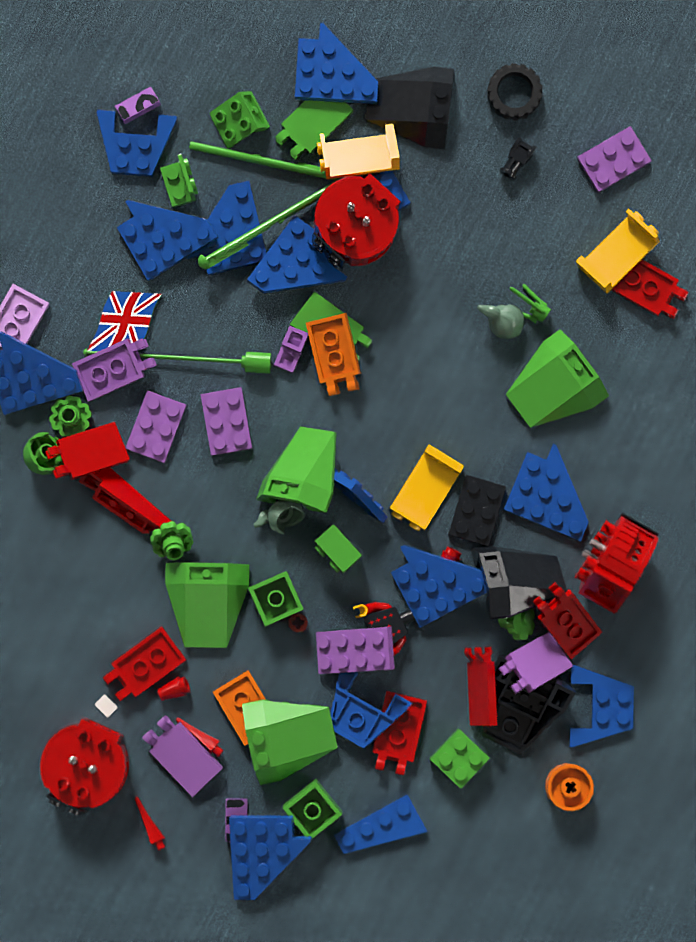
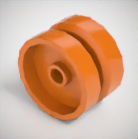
(581, 789)

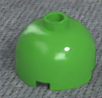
(35, 456)

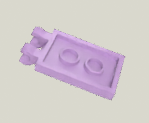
(21, 313)

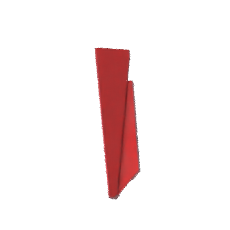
(124, 500)

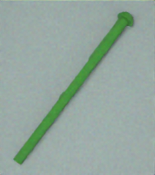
(258, 159)
(241, 242)

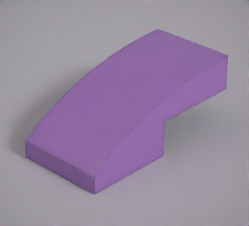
(291, 349)

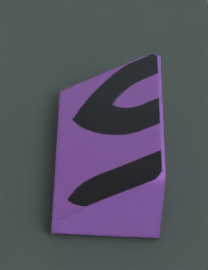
(137, 105)
(234, 806)

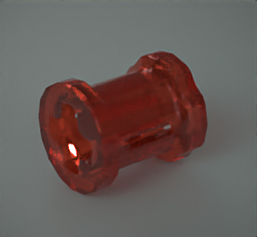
(302, 618)

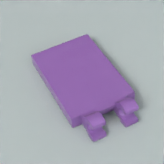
(112, 368)
(536, 663)
(182, 755)

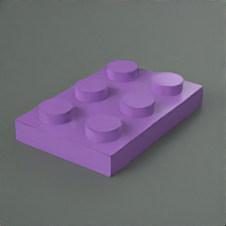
(614, 159)
(226, 421)
(156, 426)

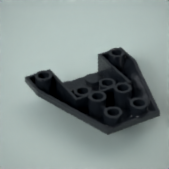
(516, 579)

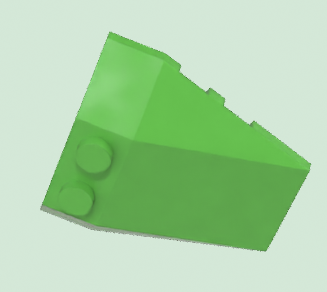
(286, 737)

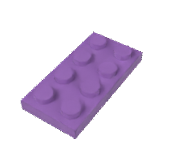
(355, 650)

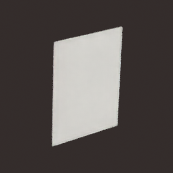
(105, 705)

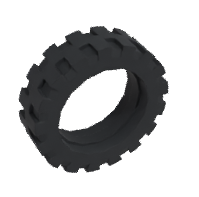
(523, 72)

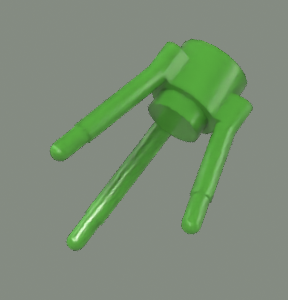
(539, 308)

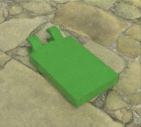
(310, 121)
(320, 308)

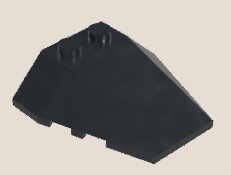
(415, 105)
(524, 714)

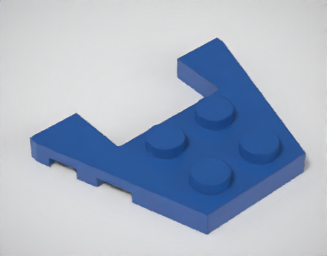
(134, 152)
(610, 706)
(358, 719)

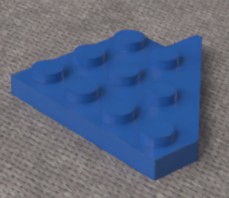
(332, 72)
(231, 219)
(163, 237)
(294, 262)
(32, 376)
(547, 496)
(436, 584)
(261, 851)

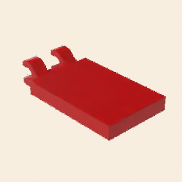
(651, 289)
(89, 452)
(567, 621)
(145, 664)
(481, 687)
(401, 738)

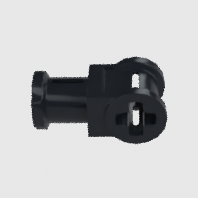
(519, 155)

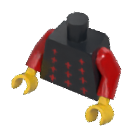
(383, 615)

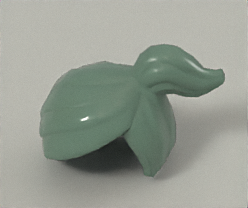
(503, 320)
(280, 515)

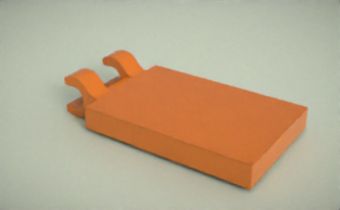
(334, 352)
(233, 695)

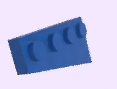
(383, 826)

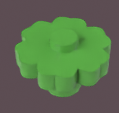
(70, 416)
(171, 540)
(519, 625)

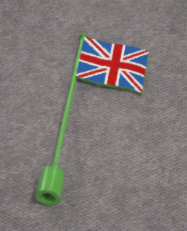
(129, 316)

